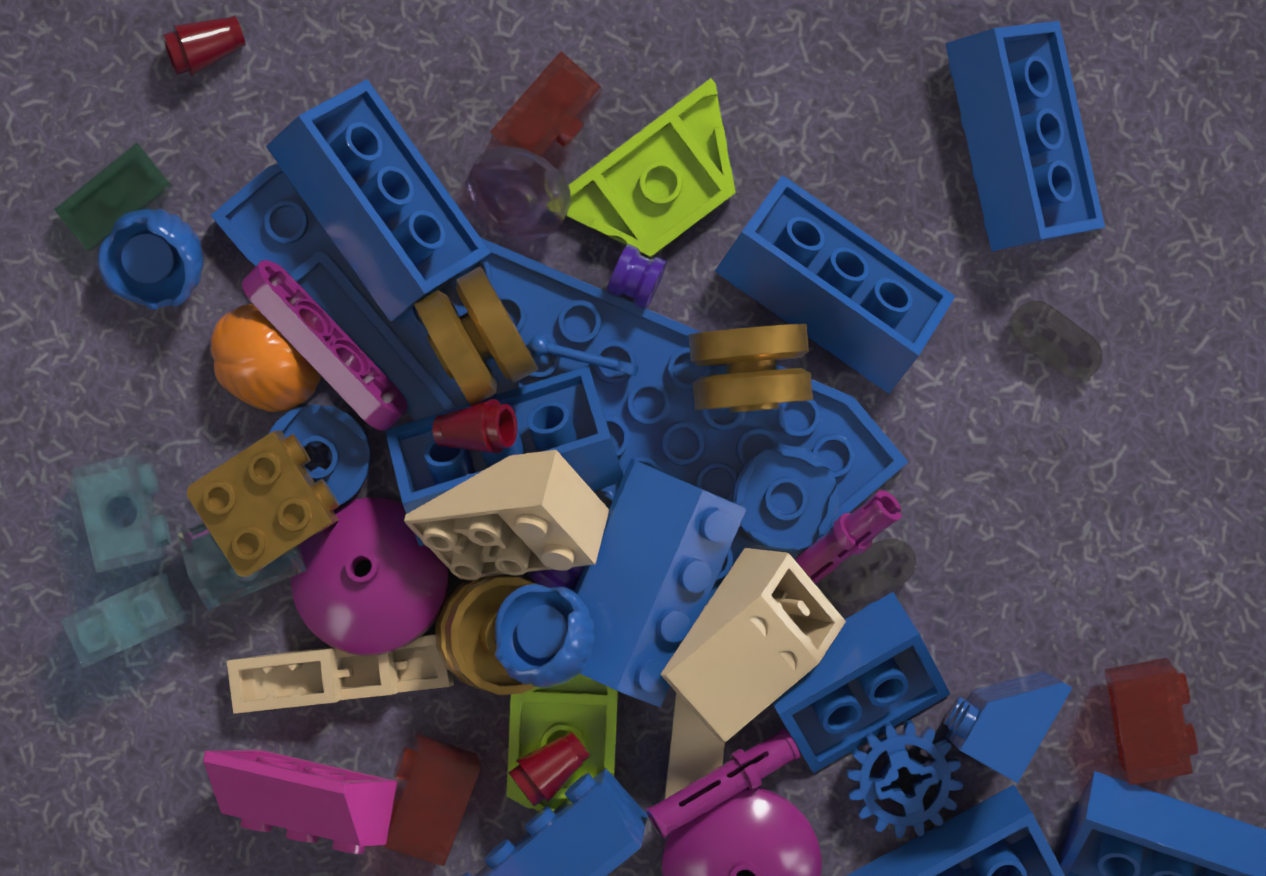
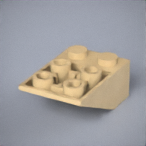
(514, 519)
(752, 641)

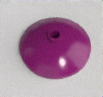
(388, 604)
(745, 832)

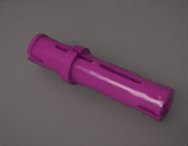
(850, 535)
(741, 772)

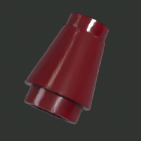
(202, 43)
(478, 427)
(549, 768)

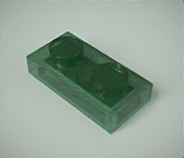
(121, 187)

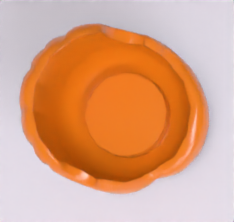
(259, 362)

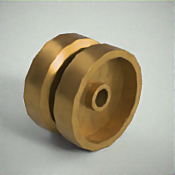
(476, 336)
(750, 367)
(468, 634)

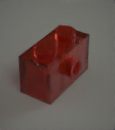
(549, 109)
(1150, 720)
(430, 798)

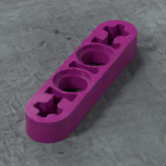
(324, 345)

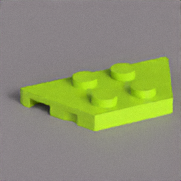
(659, 177)
(553, 712)

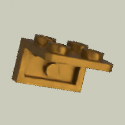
(263, 502)

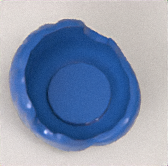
(151, 258)
(543, 635)

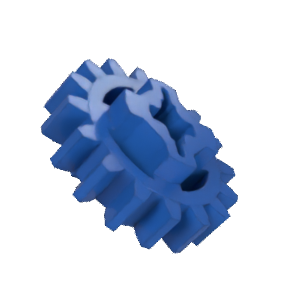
(927, 772)

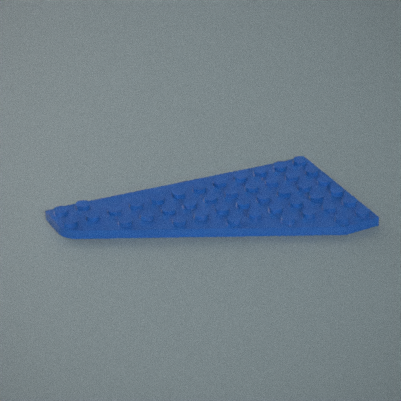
(646, 413)

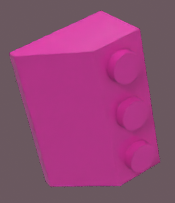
(302, 797)

